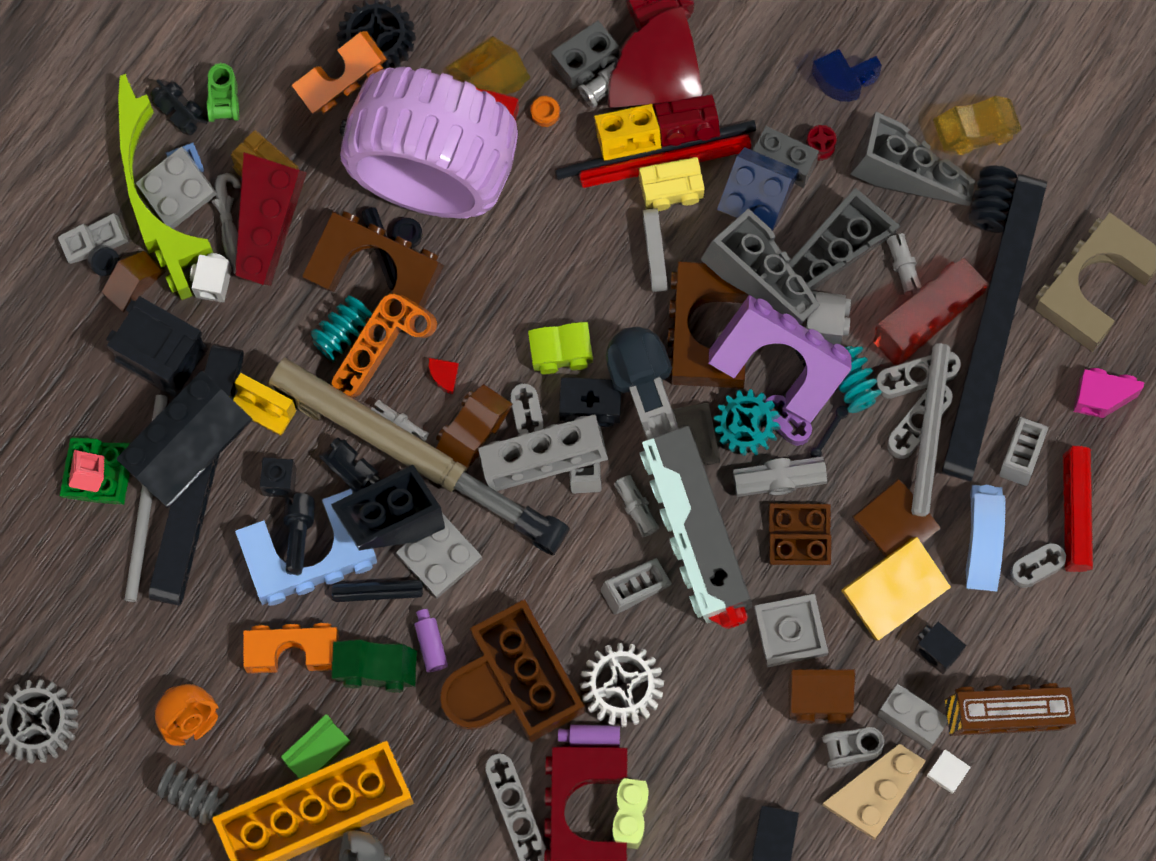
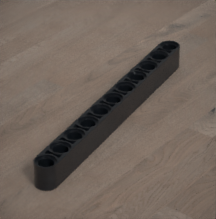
(994, 328)

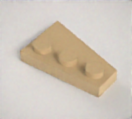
(876, 791)

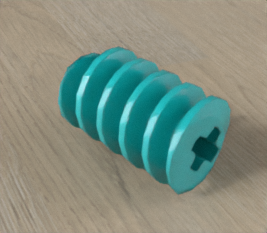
(340, 327)
(855, 384)

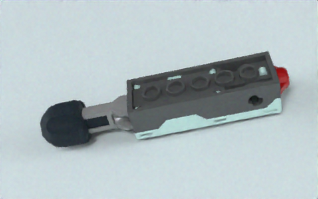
(638, 366)

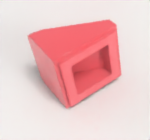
(86, 471)

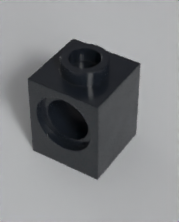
(278, 477)
(939, 646)

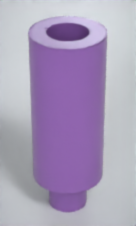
(430, 642)
(591, 736)

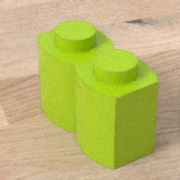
(560, 347)

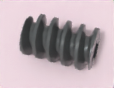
(190, 794)

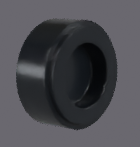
(409, 230)
(103, 260)

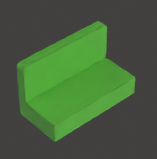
(315, 748)

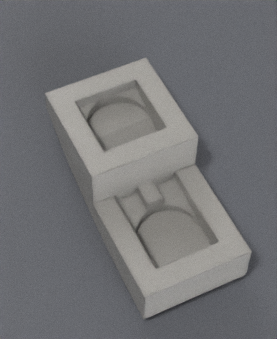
(82, 239)

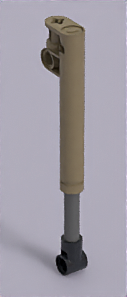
(321, 399)

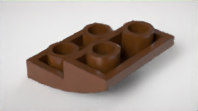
(890, 522)
(799, 534)

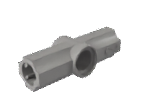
(779, 476)

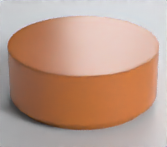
(545, 111)

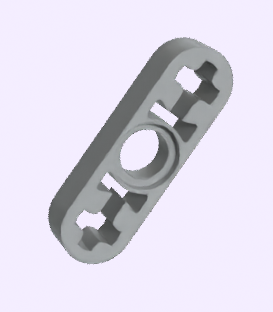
(654, 250)
(912, 386)
(899, 432)

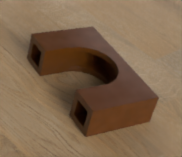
(345, 238)
(690, 364)

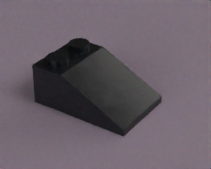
(390, 511)

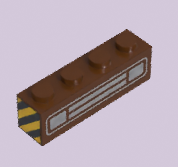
(1009, 710)

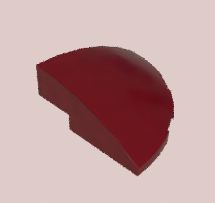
(656, 63)

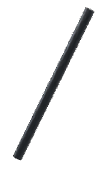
(725, 132)

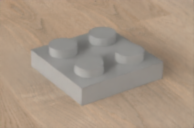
(176, 188)
(440, 558)
(791, 630)

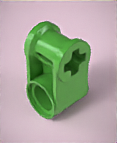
(222, 99)

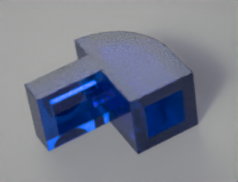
(840, 80)

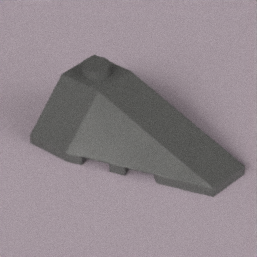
(901, 163)
(754, 263)

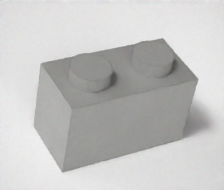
(913, 717)

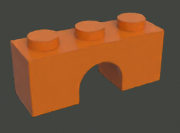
(361, 59)
(265, 646)

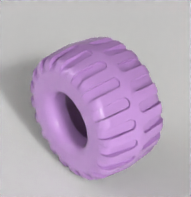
(429, 143)

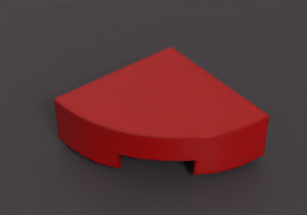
(444, 374)

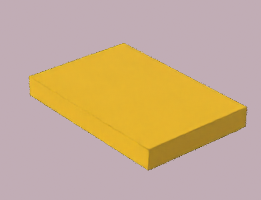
(896, 588)

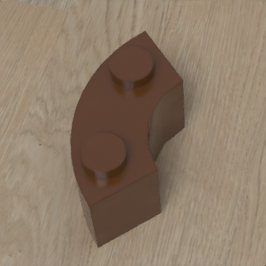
(481, 414)

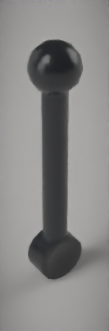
(841, 413)

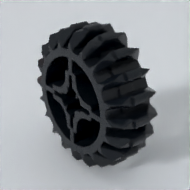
(399, 38)

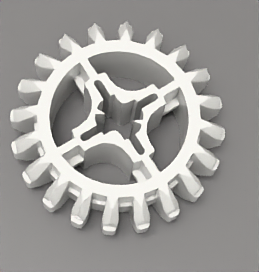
(635, 678)

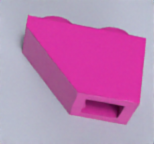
(1105, 393)

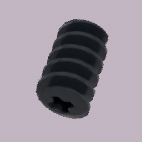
(991, 197)

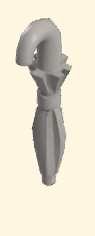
(223, 204)

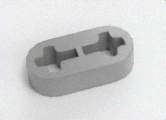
(533, 411)
(1034, 559)

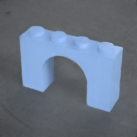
(269, 570)

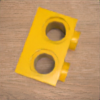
(628, 132)

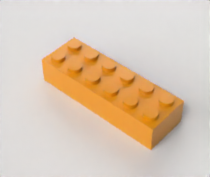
(315, 808)

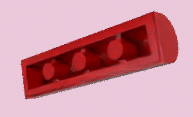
(1078, 509)

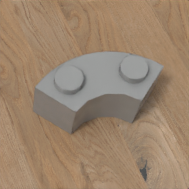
(830, 316)

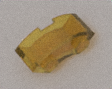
(977, 125)

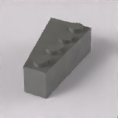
(842, 239)

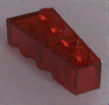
(929, 311)

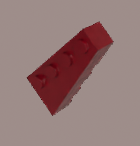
(265, 216)

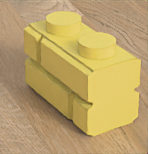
(672, 184)

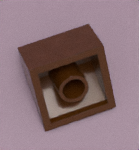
(821, 695)

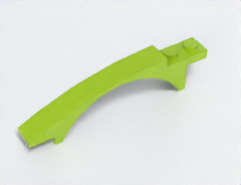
(170, 246)

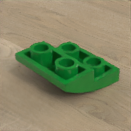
(115, 479)

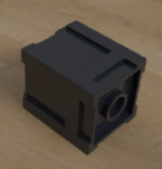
(157, 346)

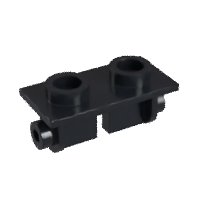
(187, 112)
(341, 461)

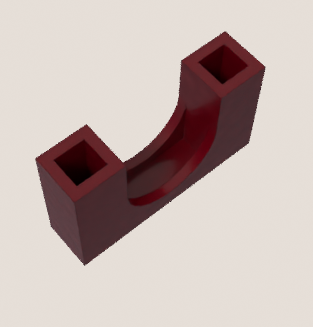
(571, 770)

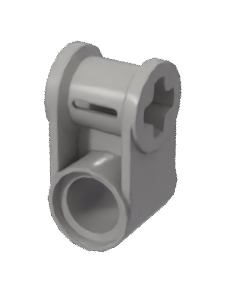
(851, 747)

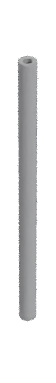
(141, 525)

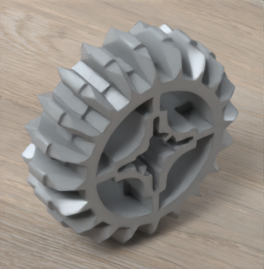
(44, 713)

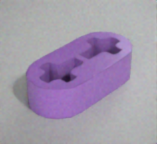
(786, 429)

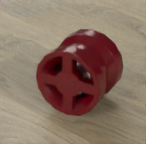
(822, 136)

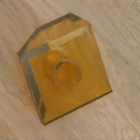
(491, 67)

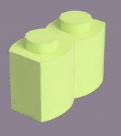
(631, 806)

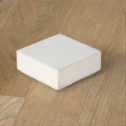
(948, 771)

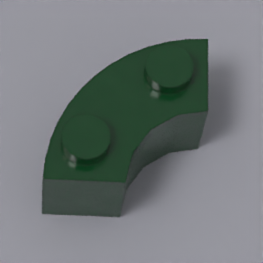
(374, 665)

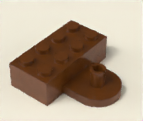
(512, 676)

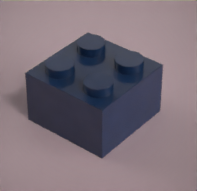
(758, 185)

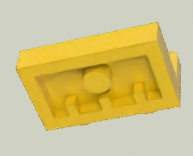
(264, 404)

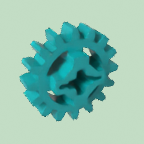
(738, 429)

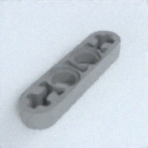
(513, 813)

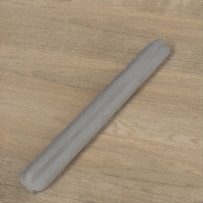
(930, 430)

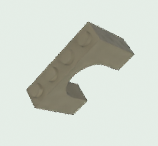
(1063, 301)

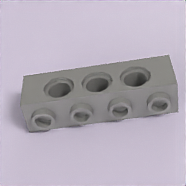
(555, 460)

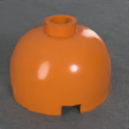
(184, 713)

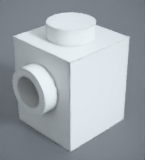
(211, 277)

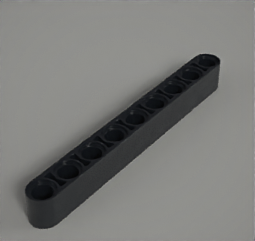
(189, 509)

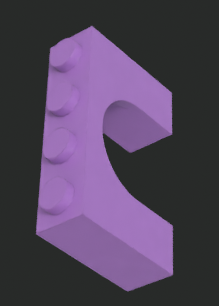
(760, 325)

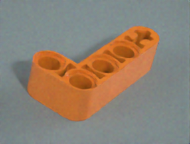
(378, 350)

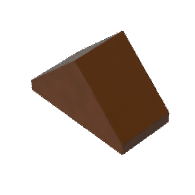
(131, 279)

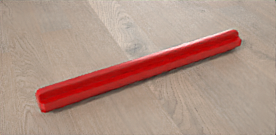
(630, 168)

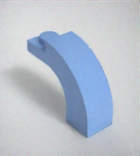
(985, 537)

